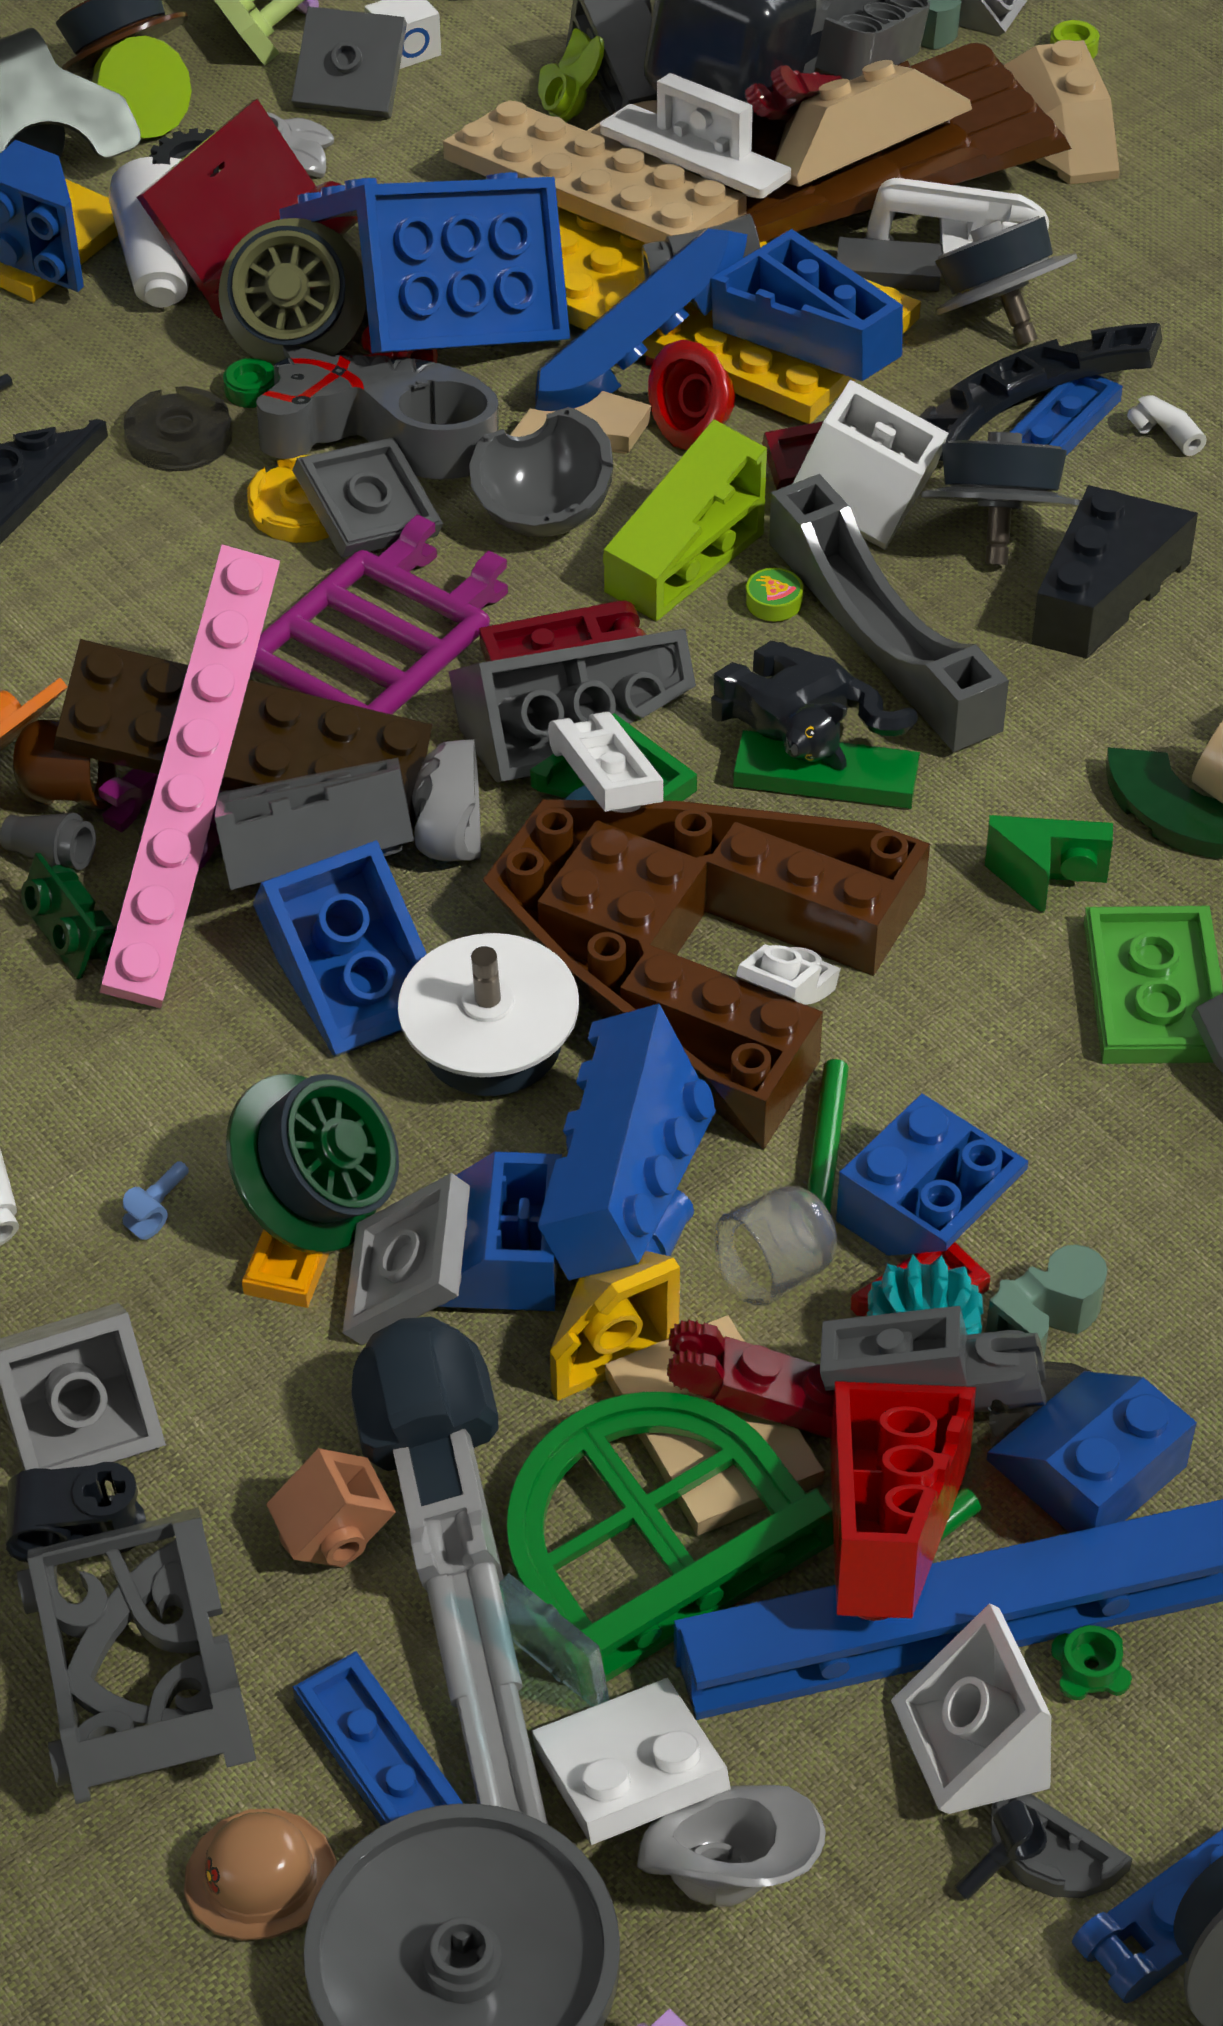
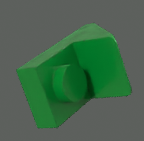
(1033, 850)

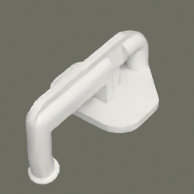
(957, 208)

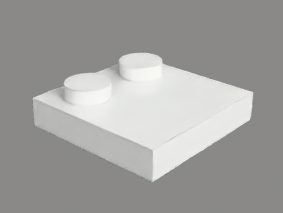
(630, 1760)

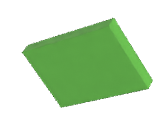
(1148, 979)

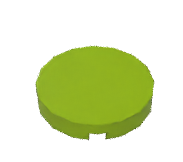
(149, 79)

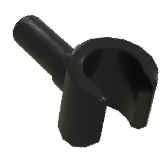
(1021, 1839)

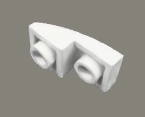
(790, 973)

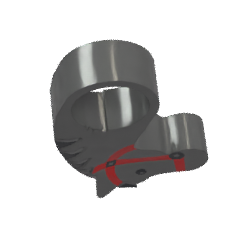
(423, 404)

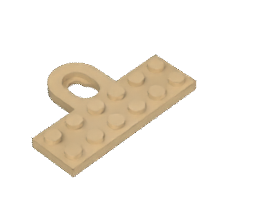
(594, 173)

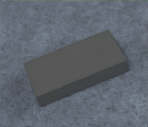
(892, 262)

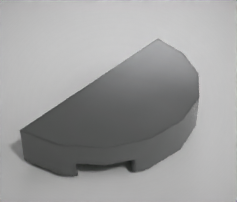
(1074, 1858)

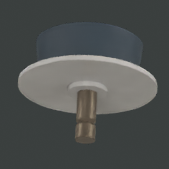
(999, 265)

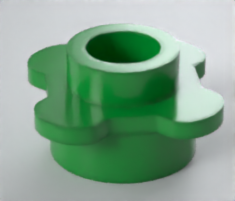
(1094, 1645)

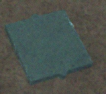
(554, 1642)

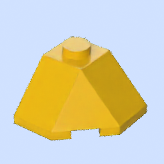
(612, 1318)

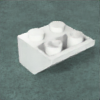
(874, 459)

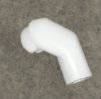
(1172, 420)

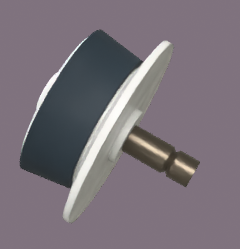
(489, 1012)

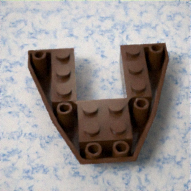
(631, 887)

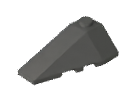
(513, 699)

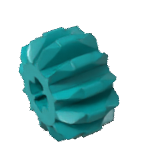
(927, 1288)

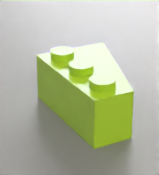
(690, 523)

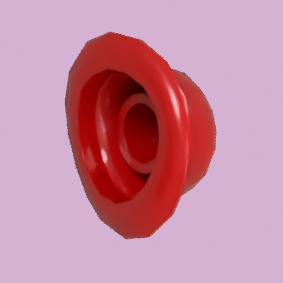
(688, 391)

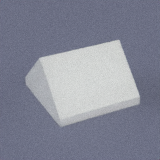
(978, 1719)

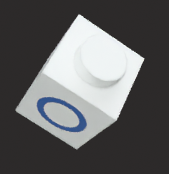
(422, 30)

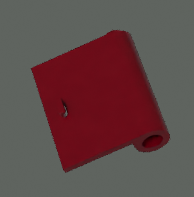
(211, 215)

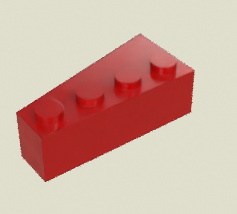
(893, 1487)

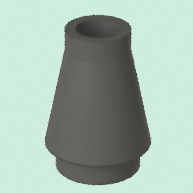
(58, 837)

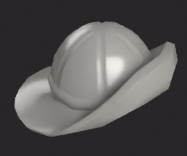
(735, 1843)

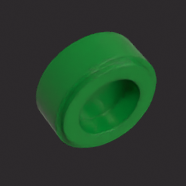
(247, 381)

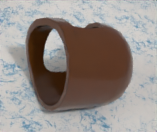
(54, 774)

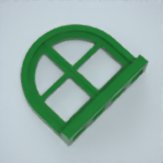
(793, 1533)

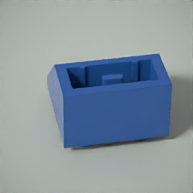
(37, 216)
(923, 1180)
(504, 1250)

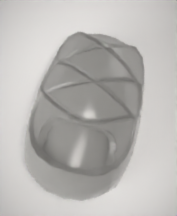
(448, 803)

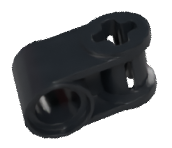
(68, 1505)

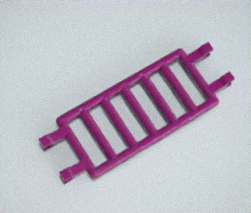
(390, 569)

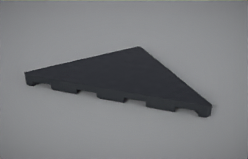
(37, 465)

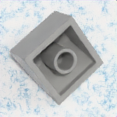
(78, 1392)

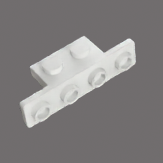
(700, 133)

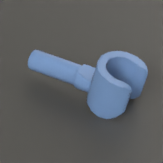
(144, 1209)

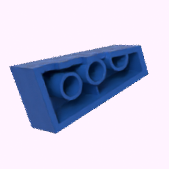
(624, 1144)

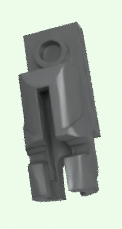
(935, 1350)

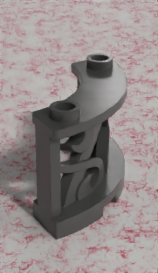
(122, 1734)

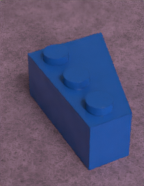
(808, 308)

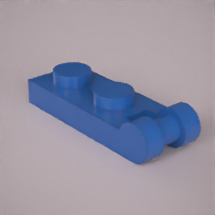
(1150, 1920)

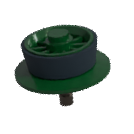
(311, 1158)

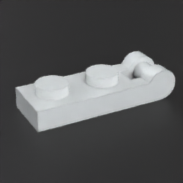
(607, 762)

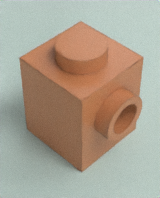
(330, 1508)

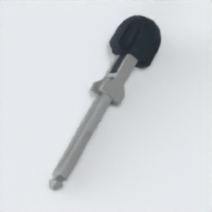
(421, 1411)

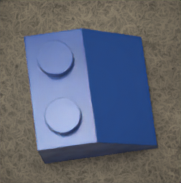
(1097, 1449)

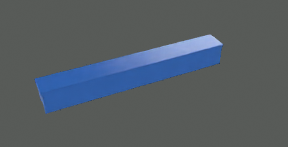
(1041, 1586)

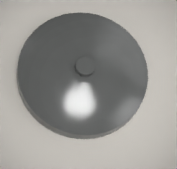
(463, 1926)

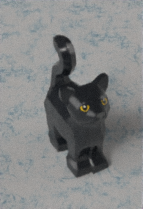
(802, 702)

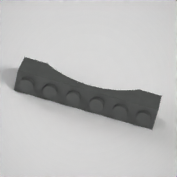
(942, 679)

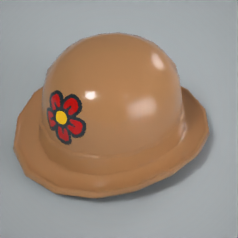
(257, 1874)

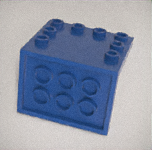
(454, 259)

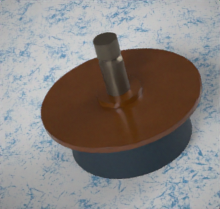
(101, 23)

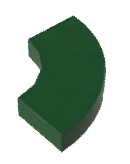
(1158, 798)

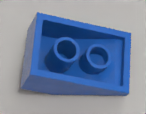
(343, 943)

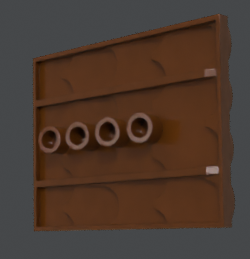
(995, 135)

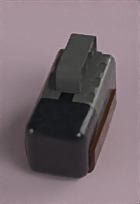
(742, 41)

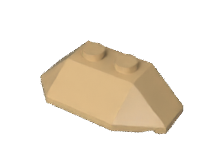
(1075, 97)
(863, 118)

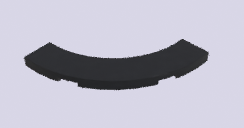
(1039, 368)

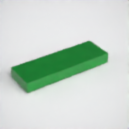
(870, 777)

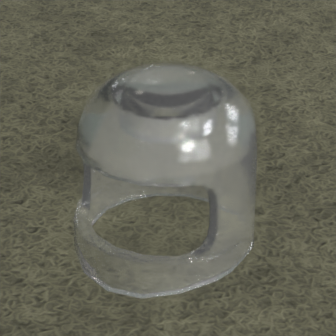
(793, 1235)

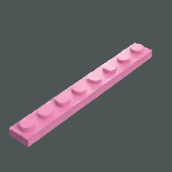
(190, 778)

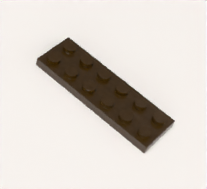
(126, 702)

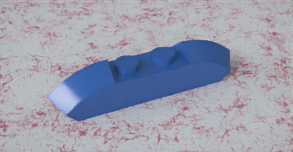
(584, 365)

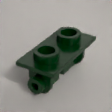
(66, 915)

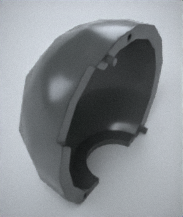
(544, 479)

